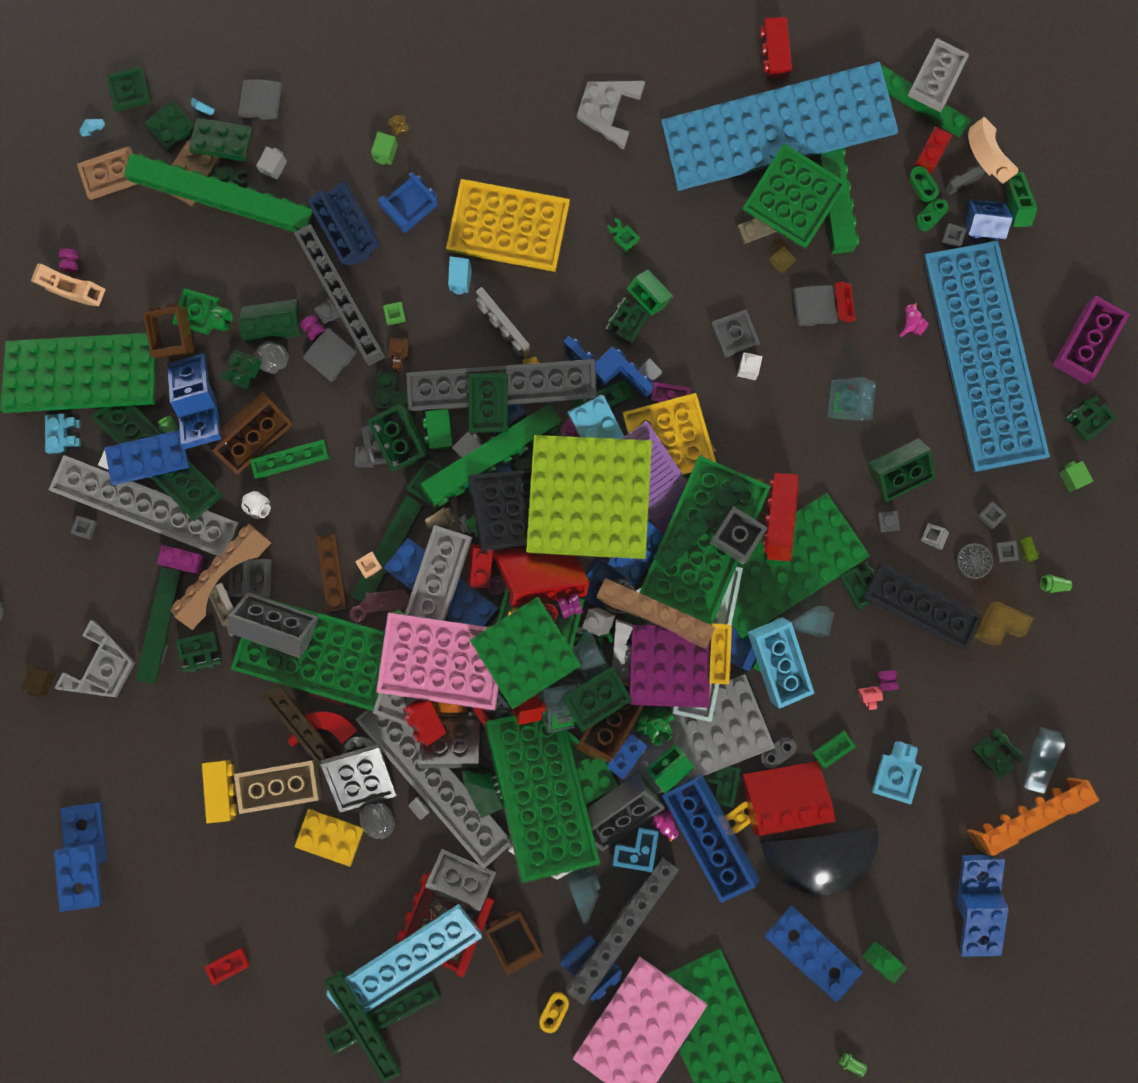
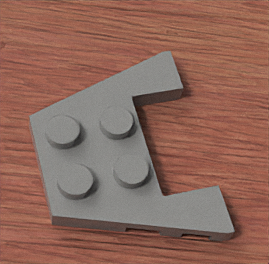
(601, 103)
(622, 651)
(107, 669)

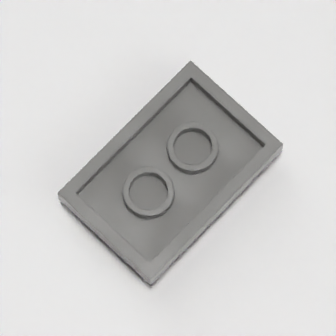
(460, 880)

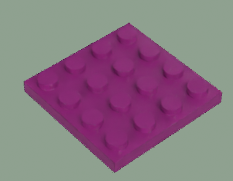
(668, 669)

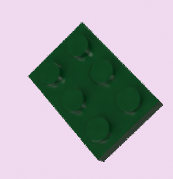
(221, 139)
(488, 402)
(596, 698)

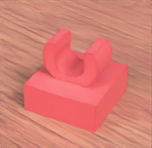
(870, 696)

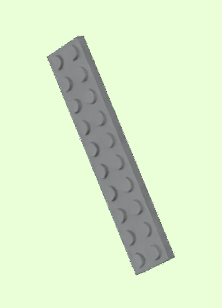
(142, 506)
(430, 598)
(439, 789)

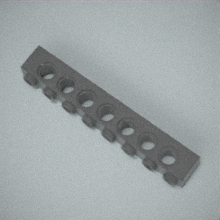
(339, 295)
(621, 930)

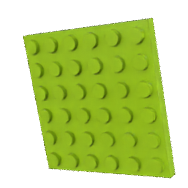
(589, 496)

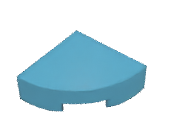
(202, 107)
(90, 125)

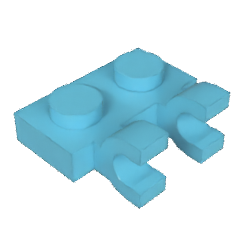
(56, 433)

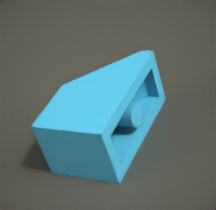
(459, 275)

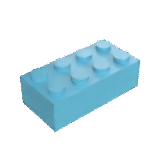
(595, 420)
(781, 662)

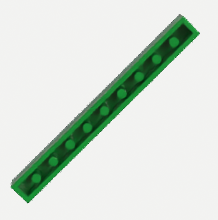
(217, 194)

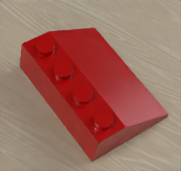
(787, 798)

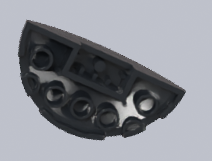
(823, 861)

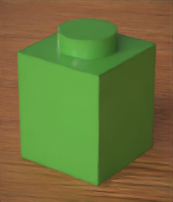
(384, 148)
(1075, 475)

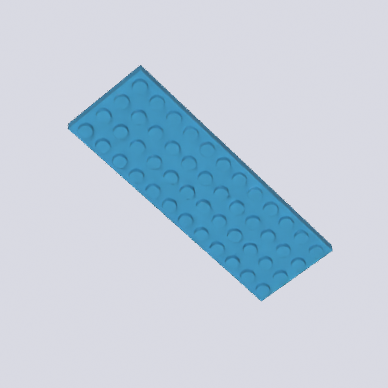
(805, 116)
(986, 356)

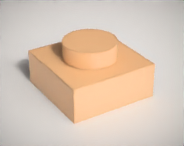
(368, 564)

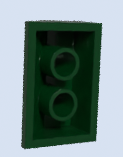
(270, 321)
(398, 437)
(902, 470)
(483, 789)

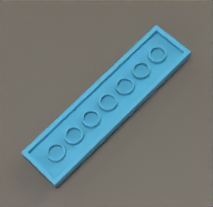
(413, 957)

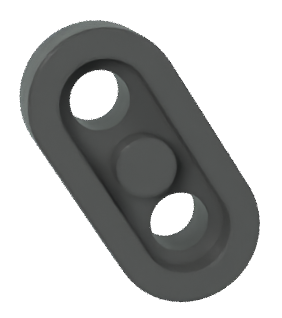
(778, 752)

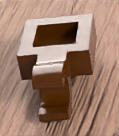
(398, 350)

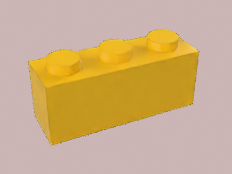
(219, 791)

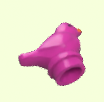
(914, 321)
(665, 823)

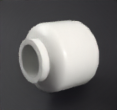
(255, 505)

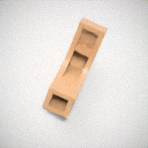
(987, 151)
(70, 288)

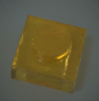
(782, 260)

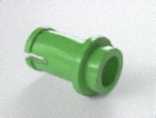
(852, 1064)

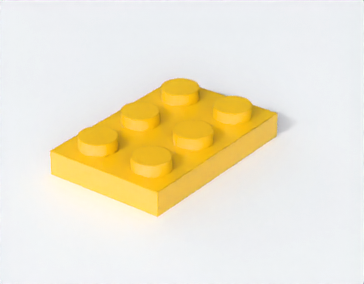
(329, 837)

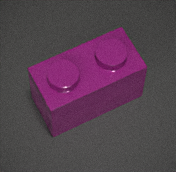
(181, 560)

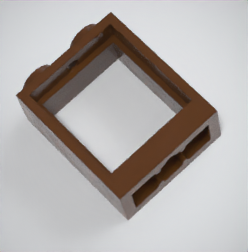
(153, 331)
(525, 958)

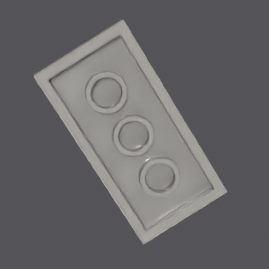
(938, 75)
(499, 319)

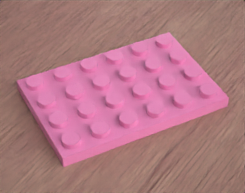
(435, 662)
(640, 1027)

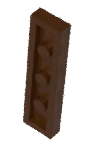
(331, 573)

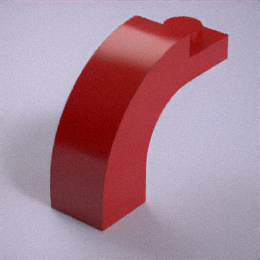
(334, 722)

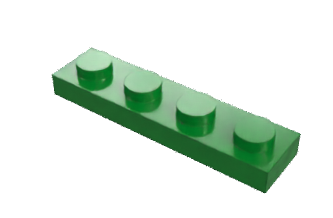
(289, 459)

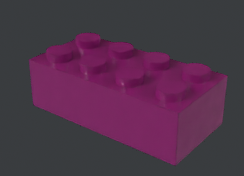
(1090, 339)

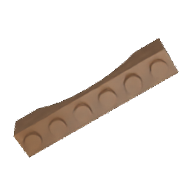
(192, 605)
(656, 612)

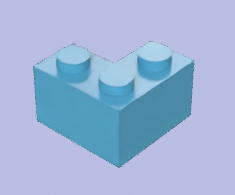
(638, 856)

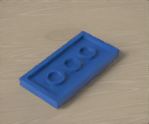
(146, 457)

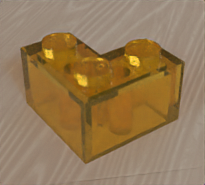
(1002, 619)

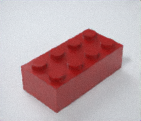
(781, 517)

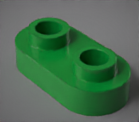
(923, 185)
(932, 213)

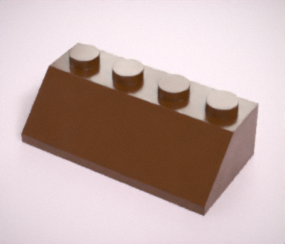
(250, 433)
(608, 735)

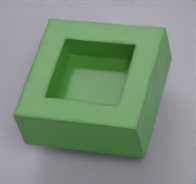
(394, 313)

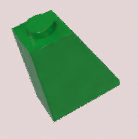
(884, 962)

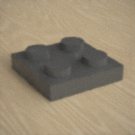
(735, 333)

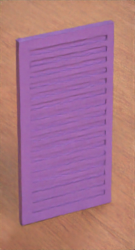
(665, 479)

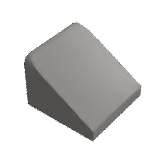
(651, 370)
(935, 536)
(419, 807)

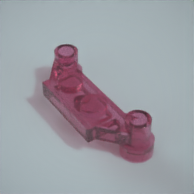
(381, 602)

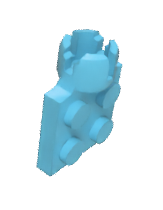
(898, 773)

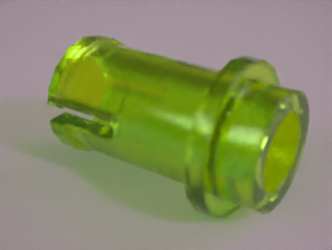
(1029, 549)

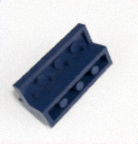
(344, 224)

